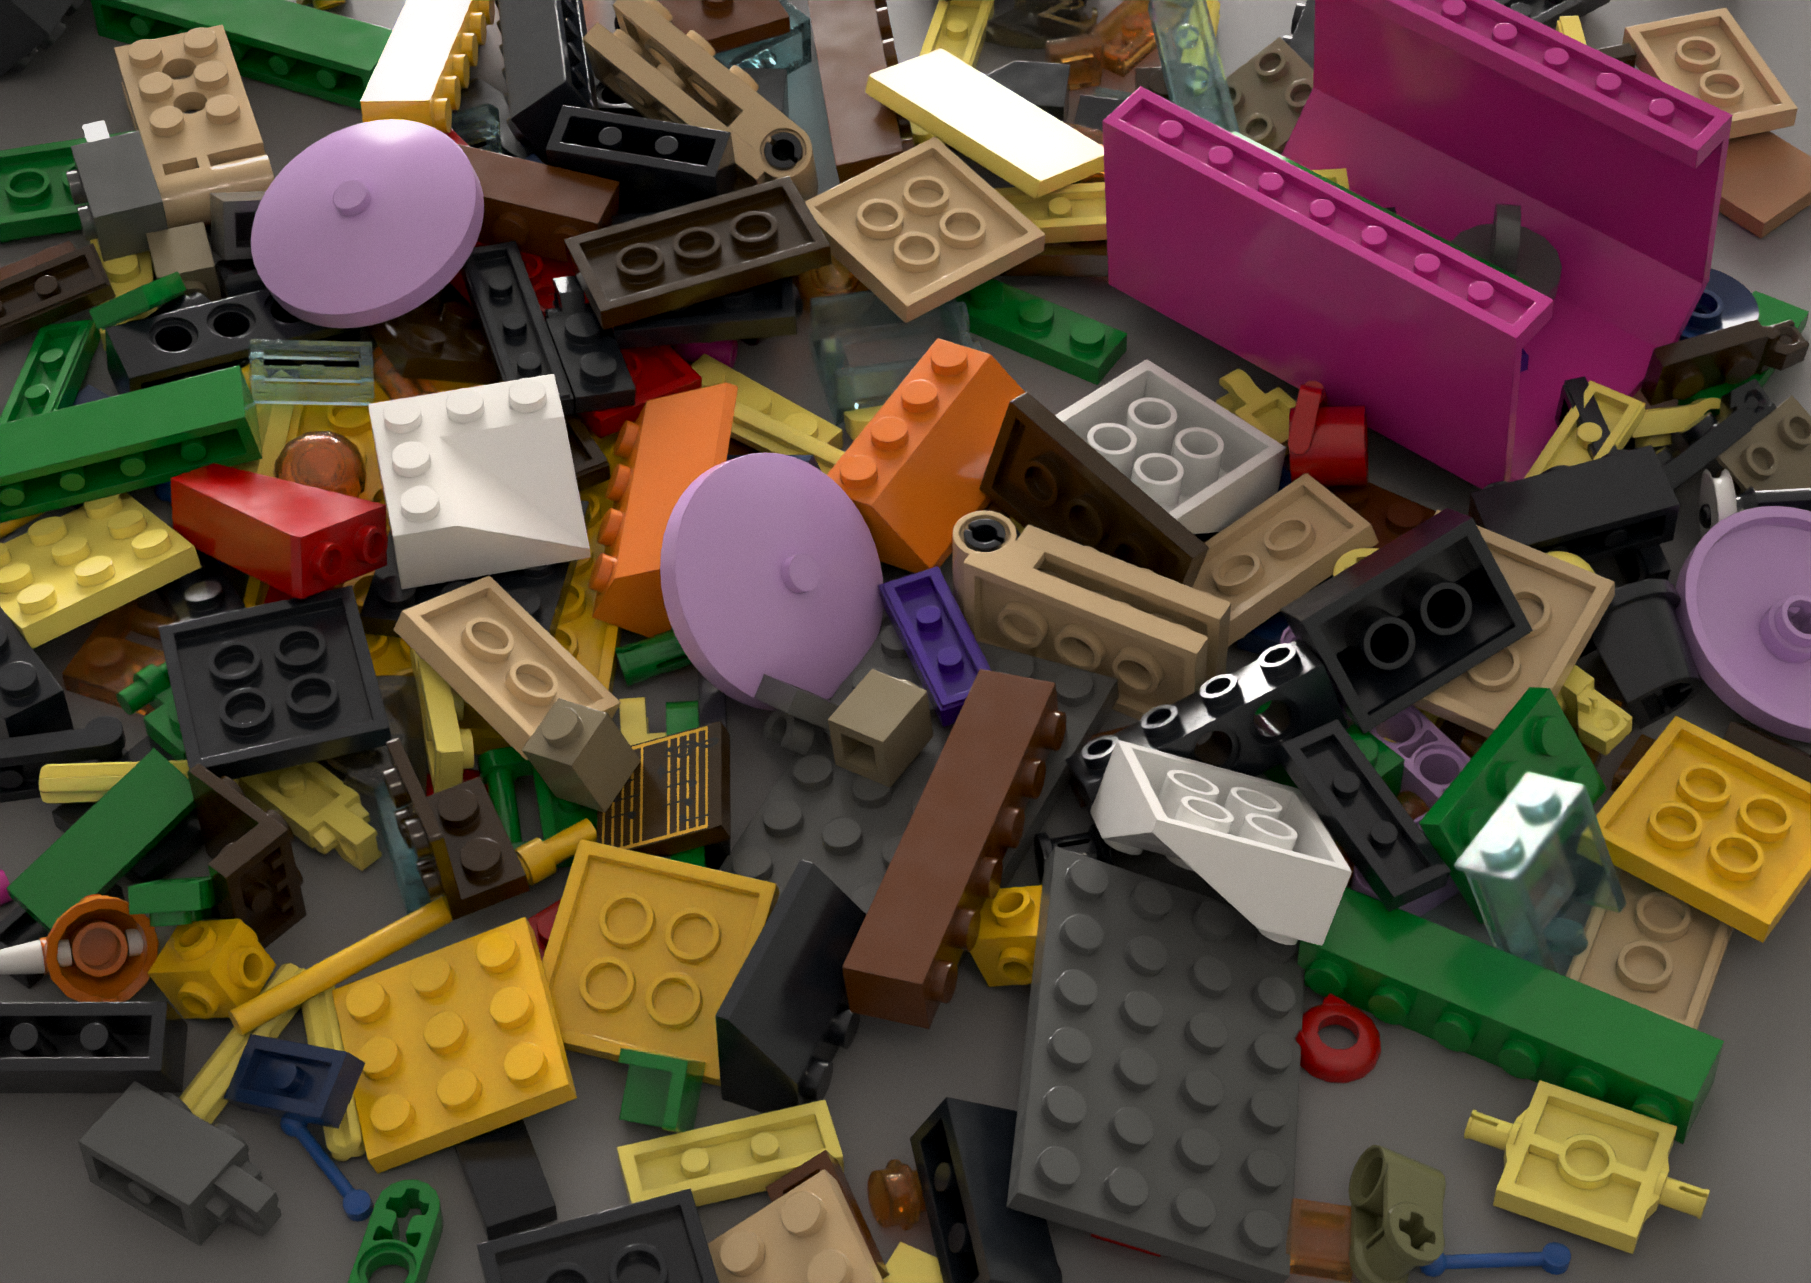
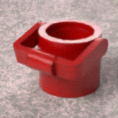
(1327, 440)

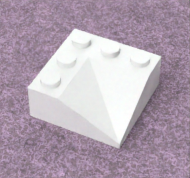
(1179, 447)
(478, 481)
(1236, 831)

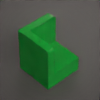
(661, 1090)

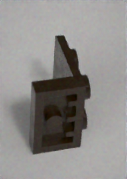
(458, 838)
(251, 857)

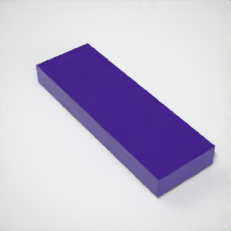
(934, 638)

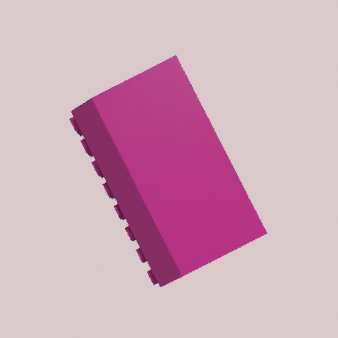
(1443, 121)

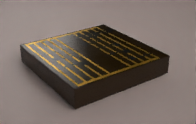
(674, 795)

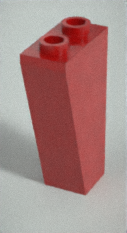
(278, 528)

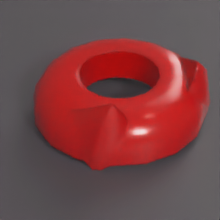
(1338, 1064)

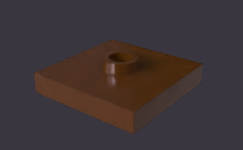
(729, 22)

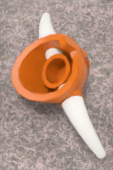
(93, 951)

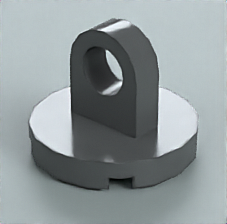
(1515, 249)

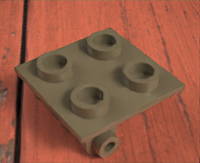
(1270, 94)
(1773, 452)

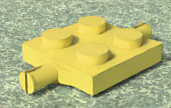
(1585, 1166)

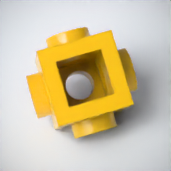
(1008, 936)
(211, 967)

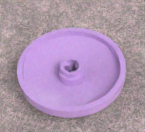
(367, 223)
(770, 577)
(1751, 616)

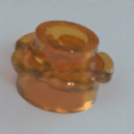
(895, 1195)

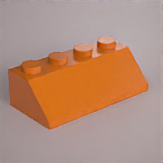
(927, 454)
(660, 456)

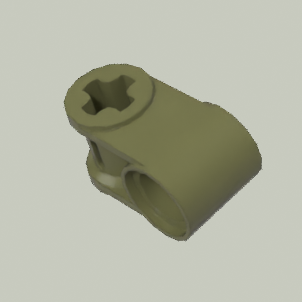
(1394, 1216)

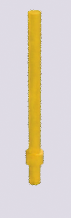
(538, 861)

